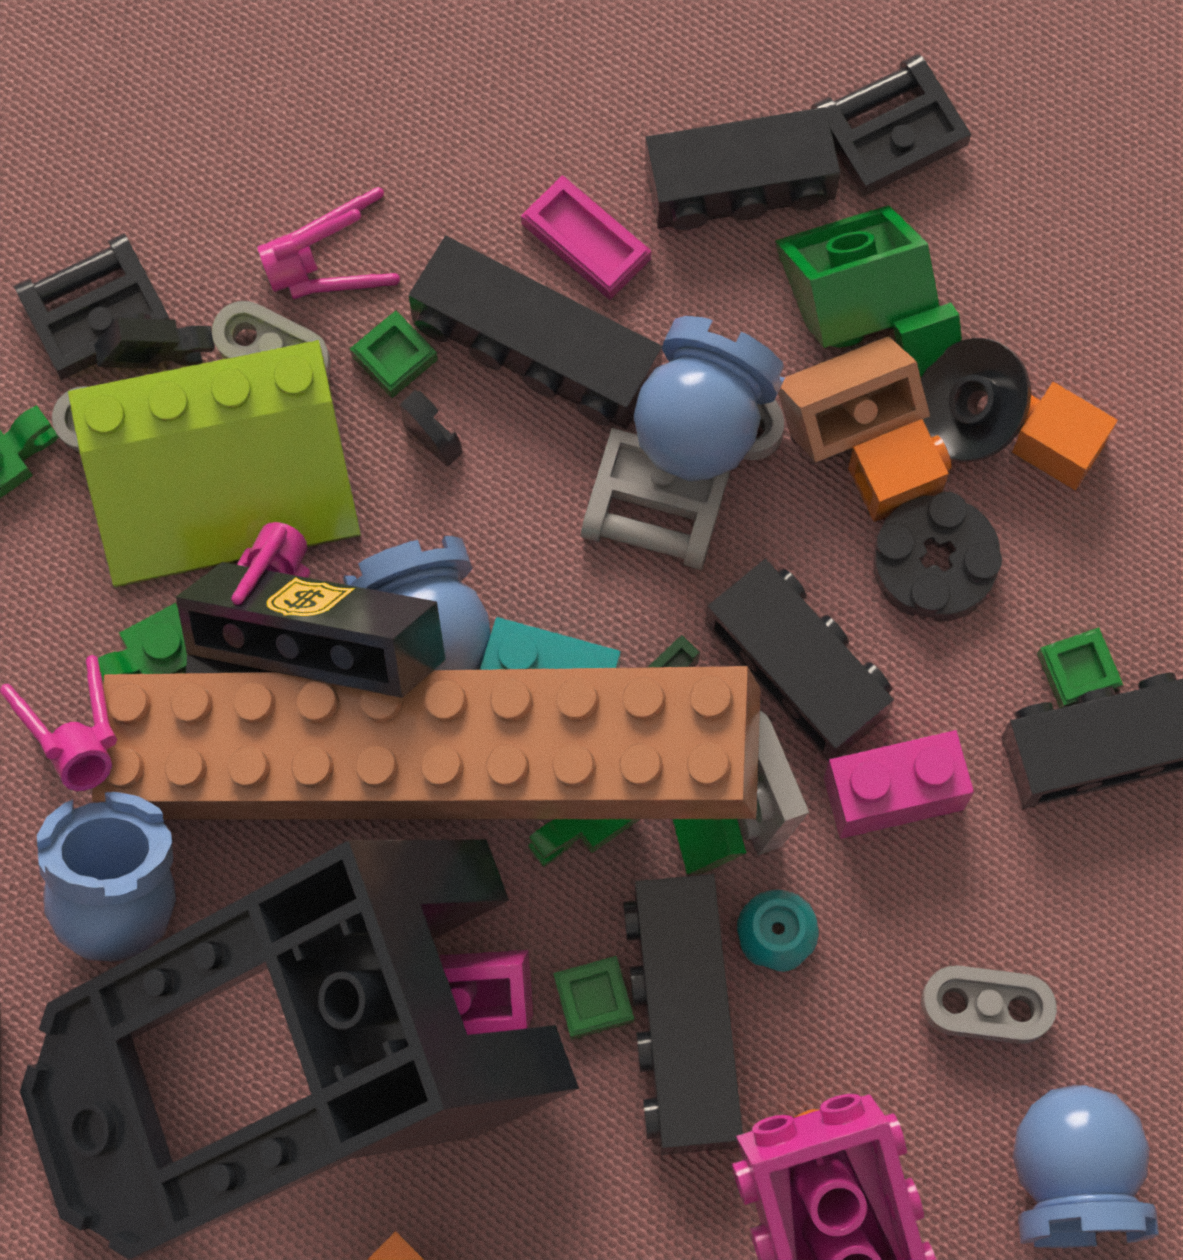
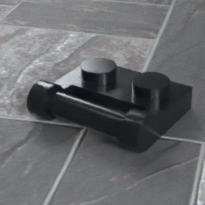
(900, 138)
(77, 325)

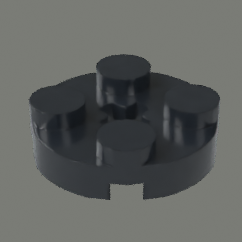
(929, 591)

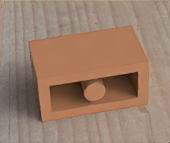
(853, 398)

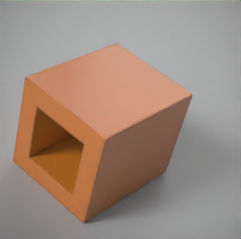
(1063, 435)
(899, 468)

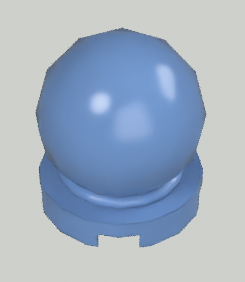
(702, 405)
(435, 577)
(107, 876)
(1082, 1164)

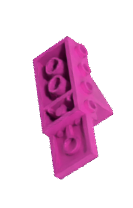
(831, 1185)

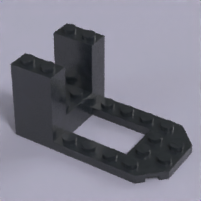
(366, 1017)

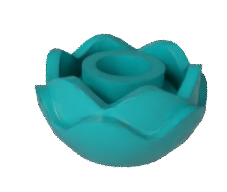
(771, 950)

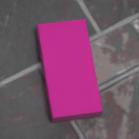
(586, 237)

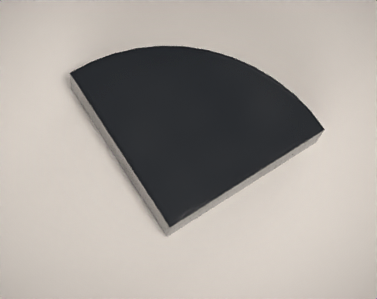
(419, 420)

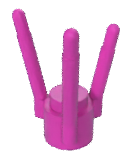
(291, 259)
(277, 550)
(73, 748)

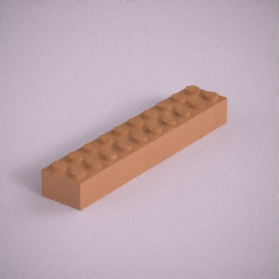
(446, 750)

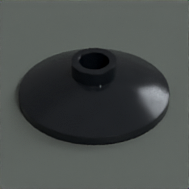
(959, 382)

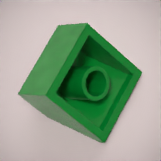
(858, 275)

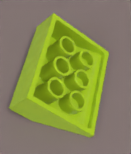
(209, 455)

